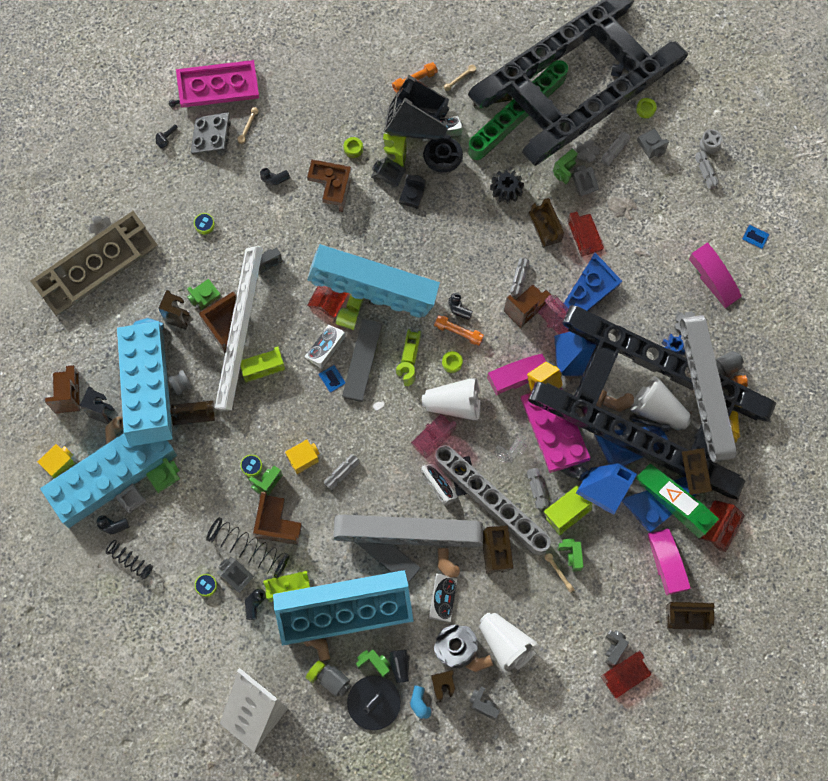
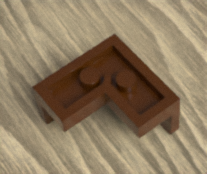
(336, 178)
(526, 305)
(218, 319)
(65, 391)
(269, 522)

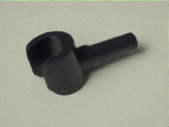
(617, 70)
(161, 138)

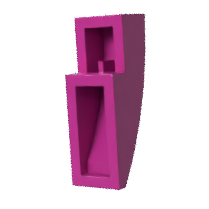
(715, 275)
(514, 374)
(668, 562)

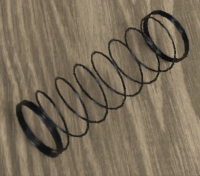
(285, 559)

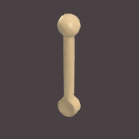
(471, 69)
(241, 139)
(549, 557)

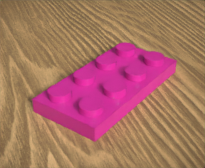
(217, 83)
(557, 438)

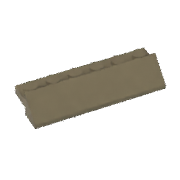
(94, 263)

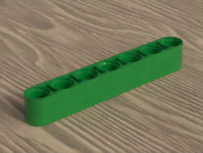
(512, 116)

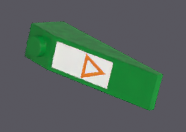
(678, 501)

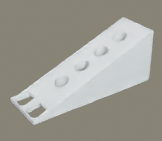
(251, 711)

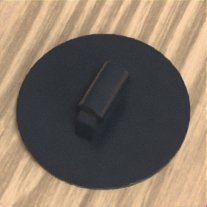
(373, 702)

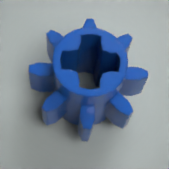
(675, 342)

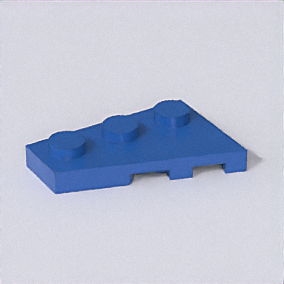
(593, 285)
(649, 509)

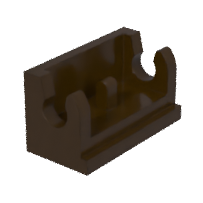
(546, 223)
(171, 312)
(697, 471)
(497, 549)
(690, 615)
(442, 681)

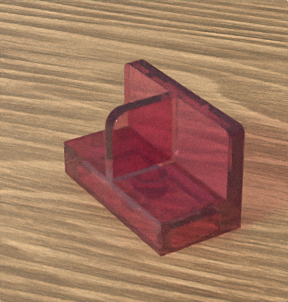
(554, 313)
(433, 435)

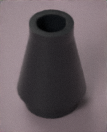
(399, 663)

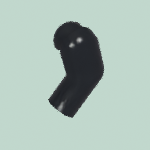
(273, 179)
(457, 308)
(577, 474)
(110, 526)
(253, 602)

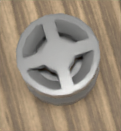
(712, 136)
(180, 382)

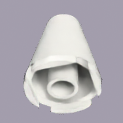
(454, 399)
(660, 405)
(508, 643)

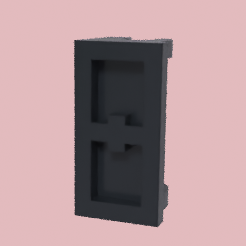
(94, 406)

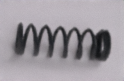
(146, 571)

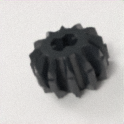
(504, 193)

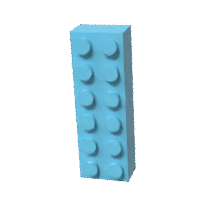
(373, 281)
(144, 384)
(103, 477)
(343, 607)

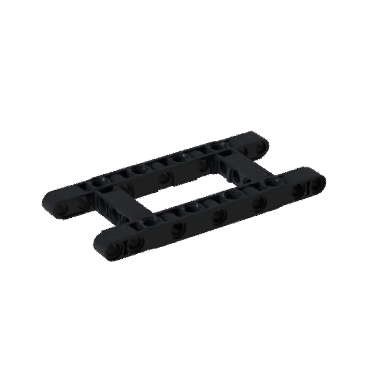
(563, 128)
(633, 436)

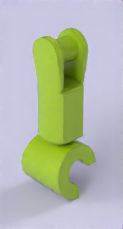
(348, 316)
(409, 358)

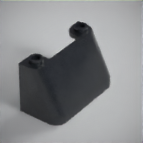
(417, 112)

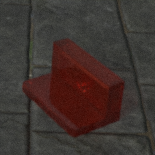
(585, 233)
(327, 300)
(725, 528)
(626, 675)

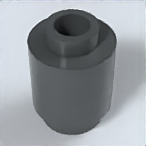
(729, 363)
(334, 681)

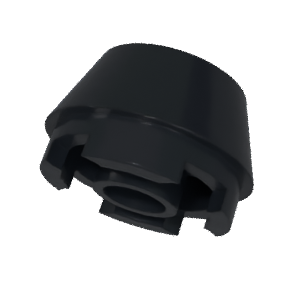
(443, 155)

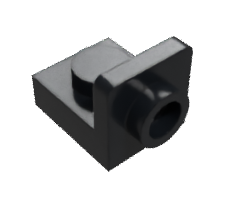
(388, 171)
(413, 191)

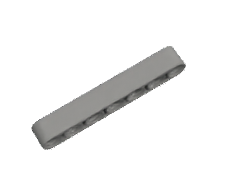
(707, 388)
(495, 510)
(408, 531)

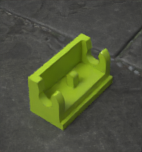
(397, 147)
(262, 365)
(567, 511)
(286, 583)

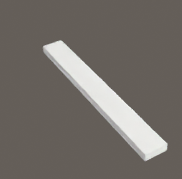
(238, 328)

